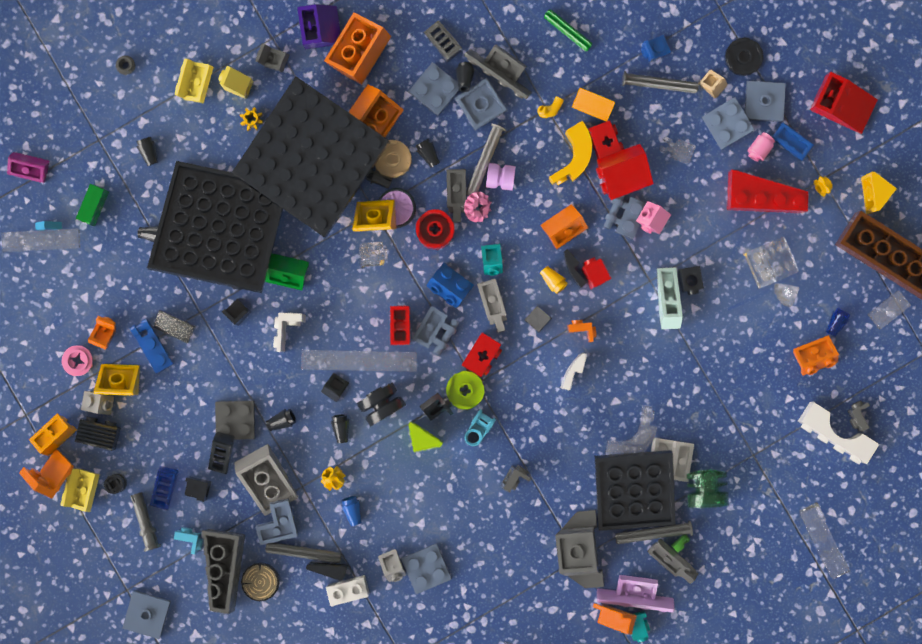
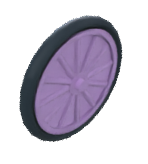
(404, 205)

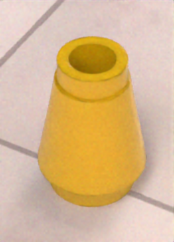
(553, 279)

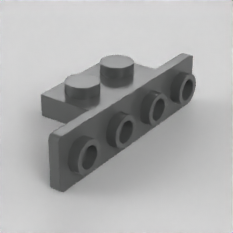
(502, 67)

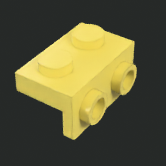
(193, 81)
(80, 489)

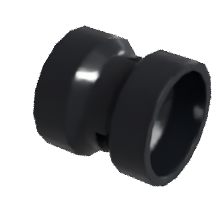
(118, 481)

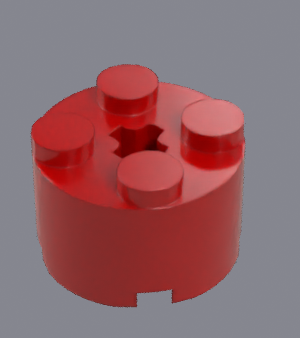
(443, 222)

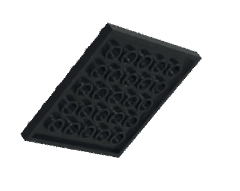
(311, 156)
(215, 229)

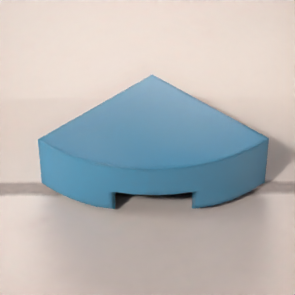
(48, 225)

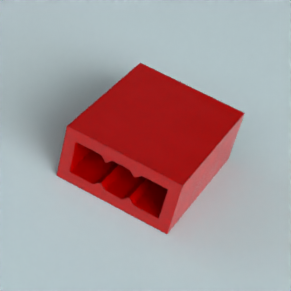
(624, 172)

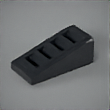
(225, 442)
(331, 570)

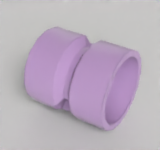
(500, 176)

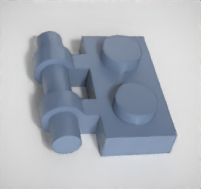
(627, 224)
(430, 327)

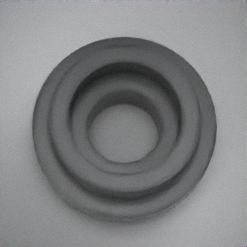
(125, 59)

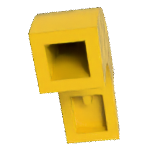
(582, 148)

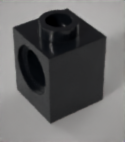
(696, 273)

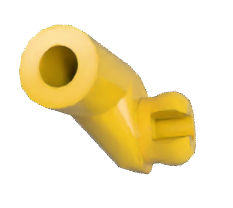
(551, 110)

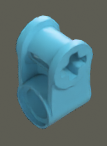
(479, 427)

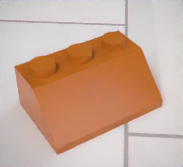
(358, 48)
(376, 110)

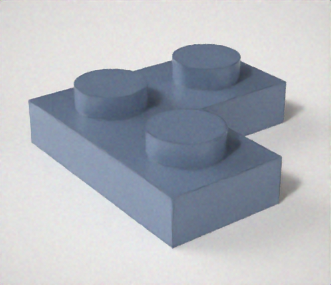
(283, 525)

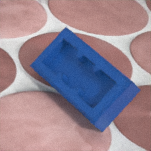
(792, 141)

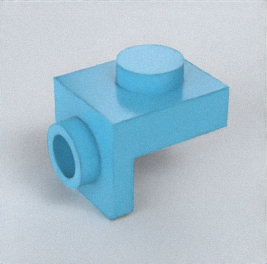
(187, 535)

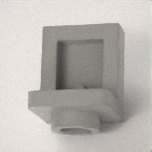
(97, 403)

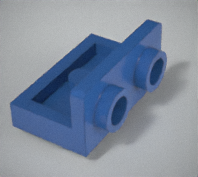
(449, 285)

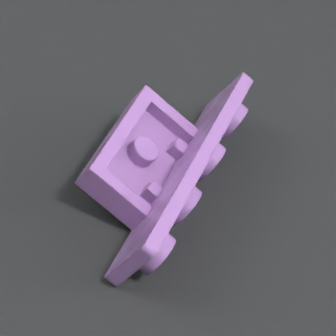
(636, 593)

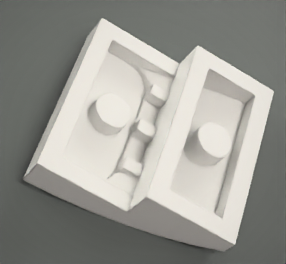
(576, 366)
(681, 455)

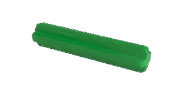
(568, 30)

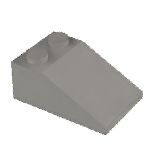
(264, 478)

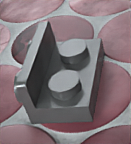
(511, 479)

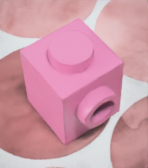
(653, 218)

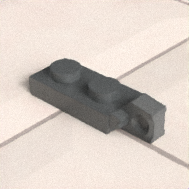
(456, 192)
(672, 561)

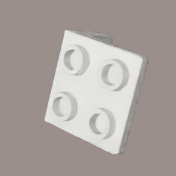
(280, 323)

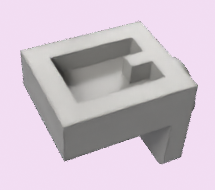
(392, 566)

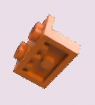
(816, 355)

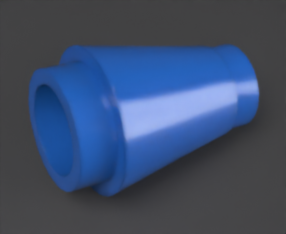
(351, 508)

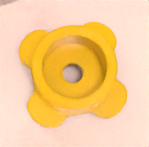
(823, 186)

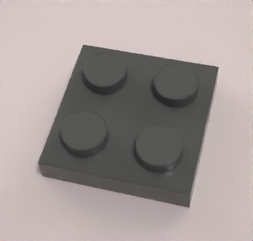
(236, 418)

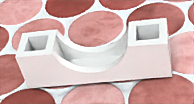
(818, 420)

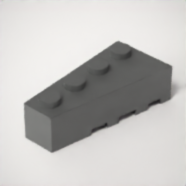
(223, 567)

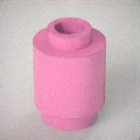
(761, 147)

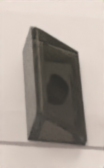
(174, 326)

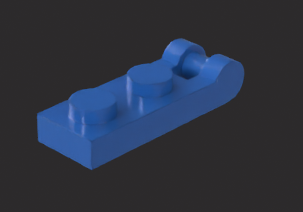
(152, 346)

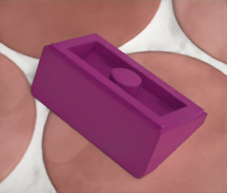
(27, 167)

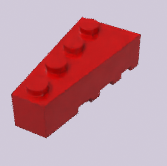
(763, 195)

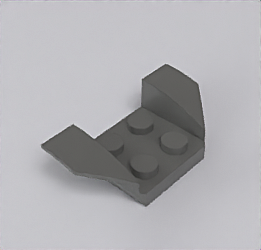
(578, 550)

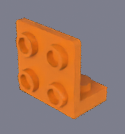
(51, 475)

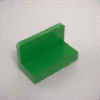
(92, 205)
(287, 271)

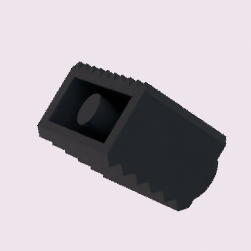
(97, 434)

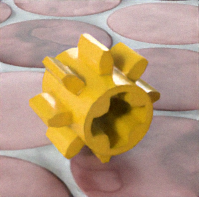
(249, 114)
(333, 478)

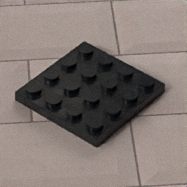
(635, 490)

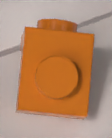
(579, 326)
(102, 332)

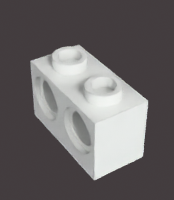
(347, 590)

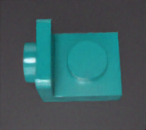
(492, 259)

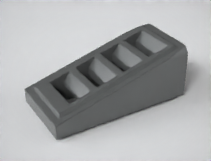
(454, 51)

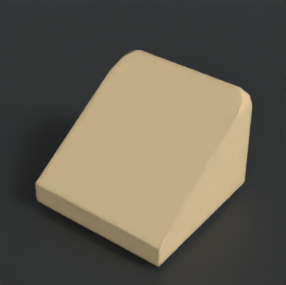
(713, 83)

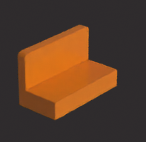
(564, 226)
(615, 618)

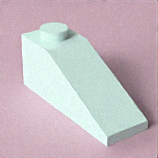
(669, 298)

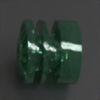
(707, 489)

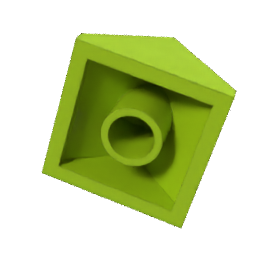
(422, 439)

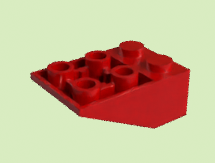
(843, 102)

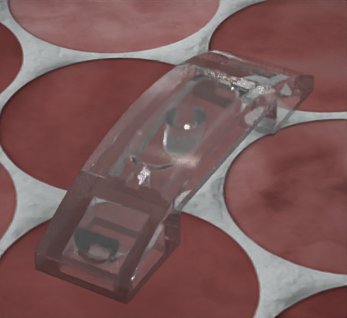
(823, 540)

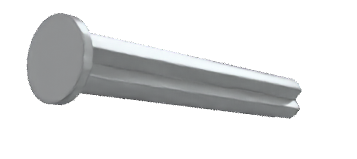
(485, 159)

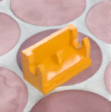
(593, 104)
(52, 435)

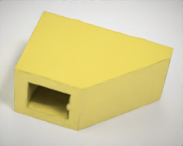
(235, 82)

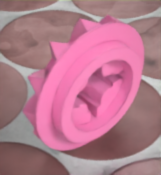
(471, 204)
(69, 365)

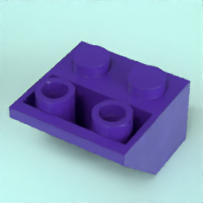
(318, 25)

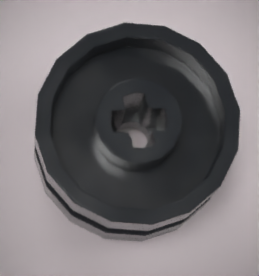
(380, 403)

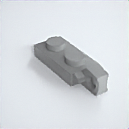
(493, 303)

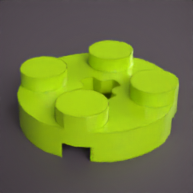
(455, 395)

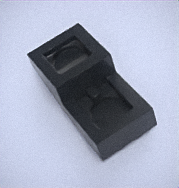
(571, 262)

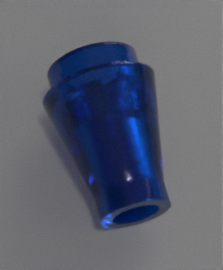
(838, 320)

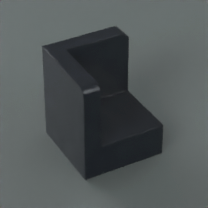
(236, 312)
(197, 488)

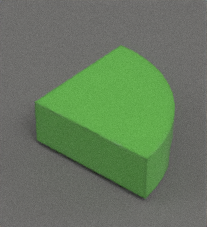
(679, 544)

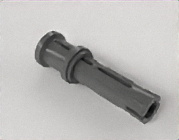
(147, 530)

